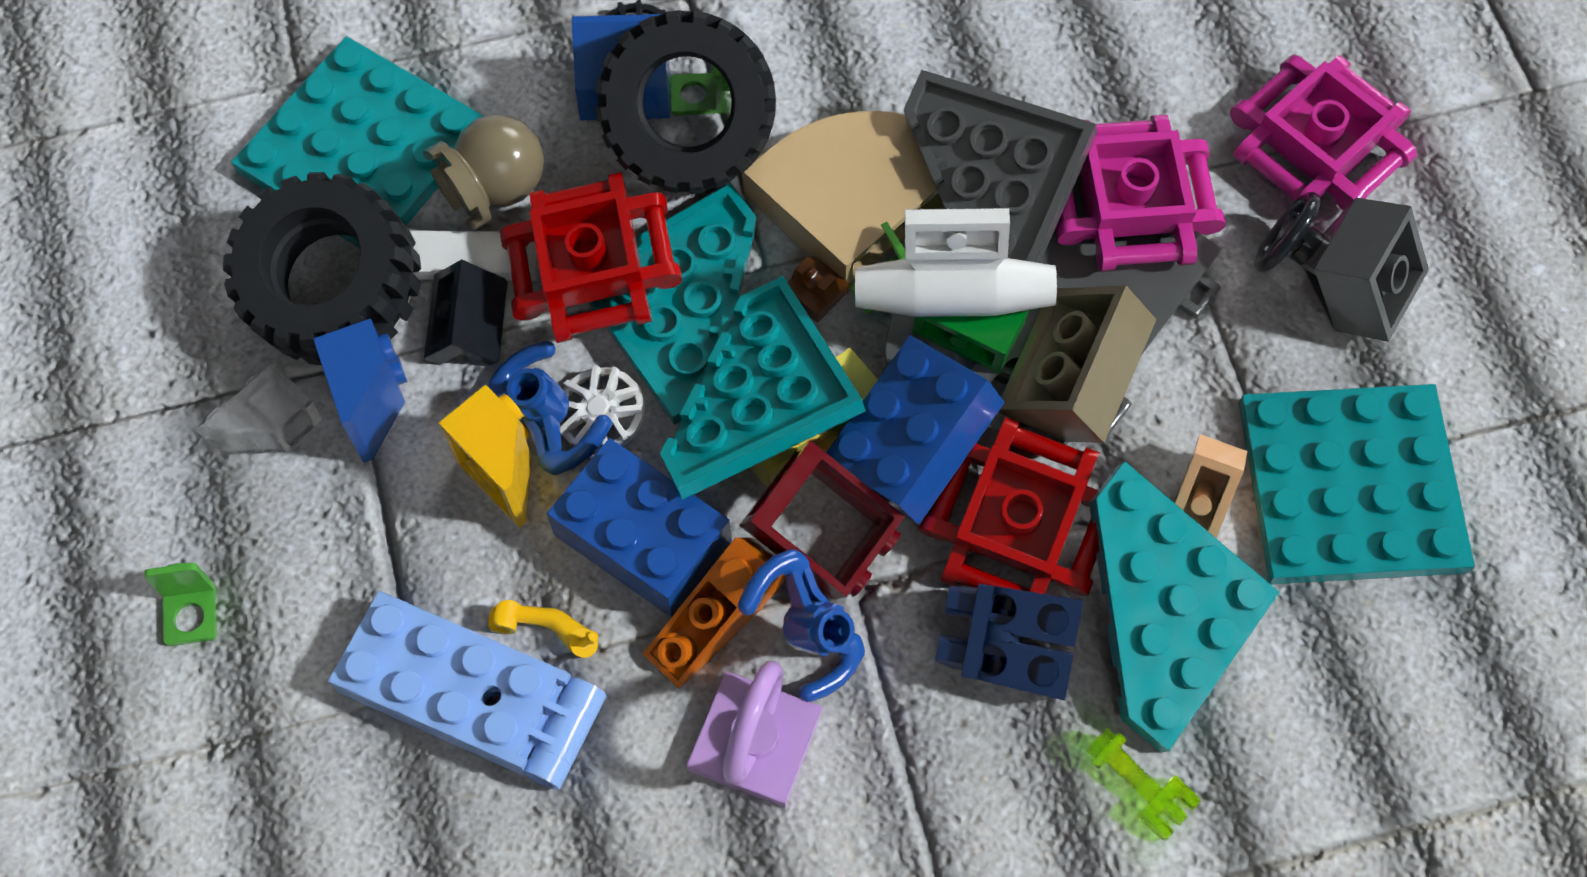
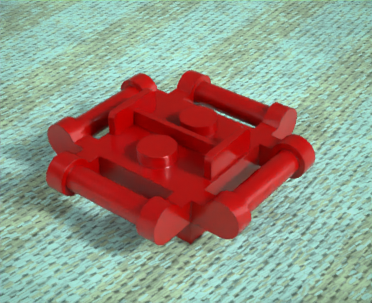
(589, 255)
(1019, 513)

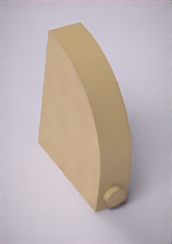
(839, 183)

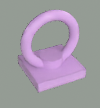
(755, 735)

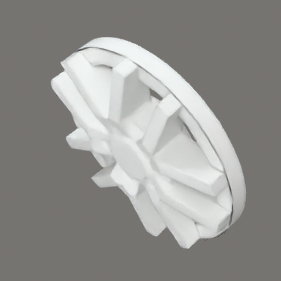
(603, 402)

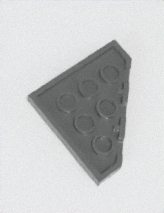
(999, 155)

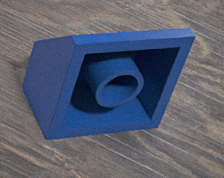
(591, 43)
(363, 383)

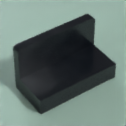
(466, 314)

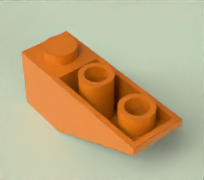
(710, 613)

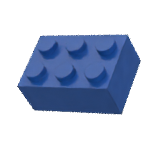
(916, 427)
(640, 527)

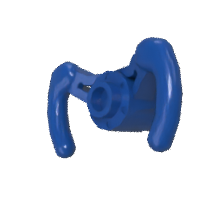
(544, 407)
(810, 622)

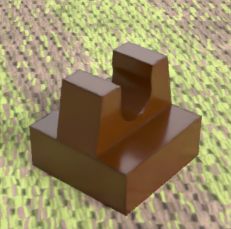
(817, 287)

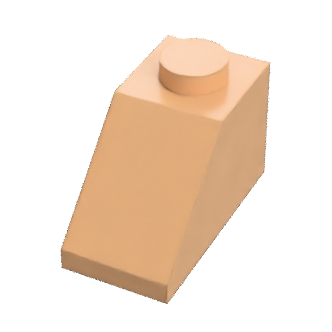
(1210, 482)

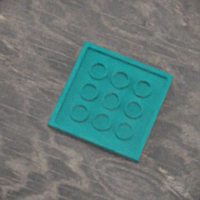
(362, 122)
(1354, 484)

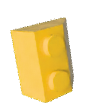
(493, 449)

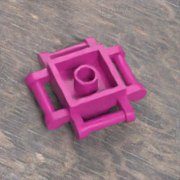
(1322, 130)
(1142, 187)

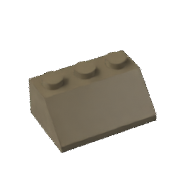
(1079, 363)

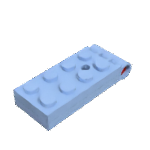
(444, 674)

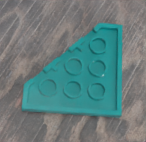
(713, 251)
(763, 392)
(1173, 604)

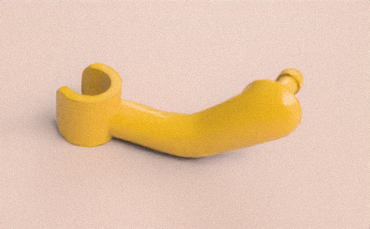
(575, 636)

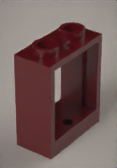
(878, 539)

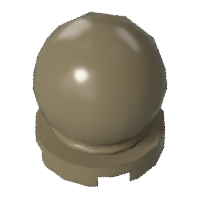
(491, 165)

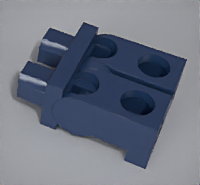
(997, 635)

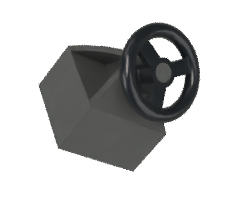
(1359, 267)

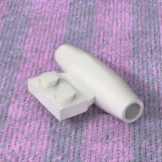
(956, 268)

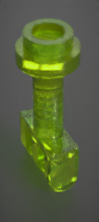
(1160, 798)

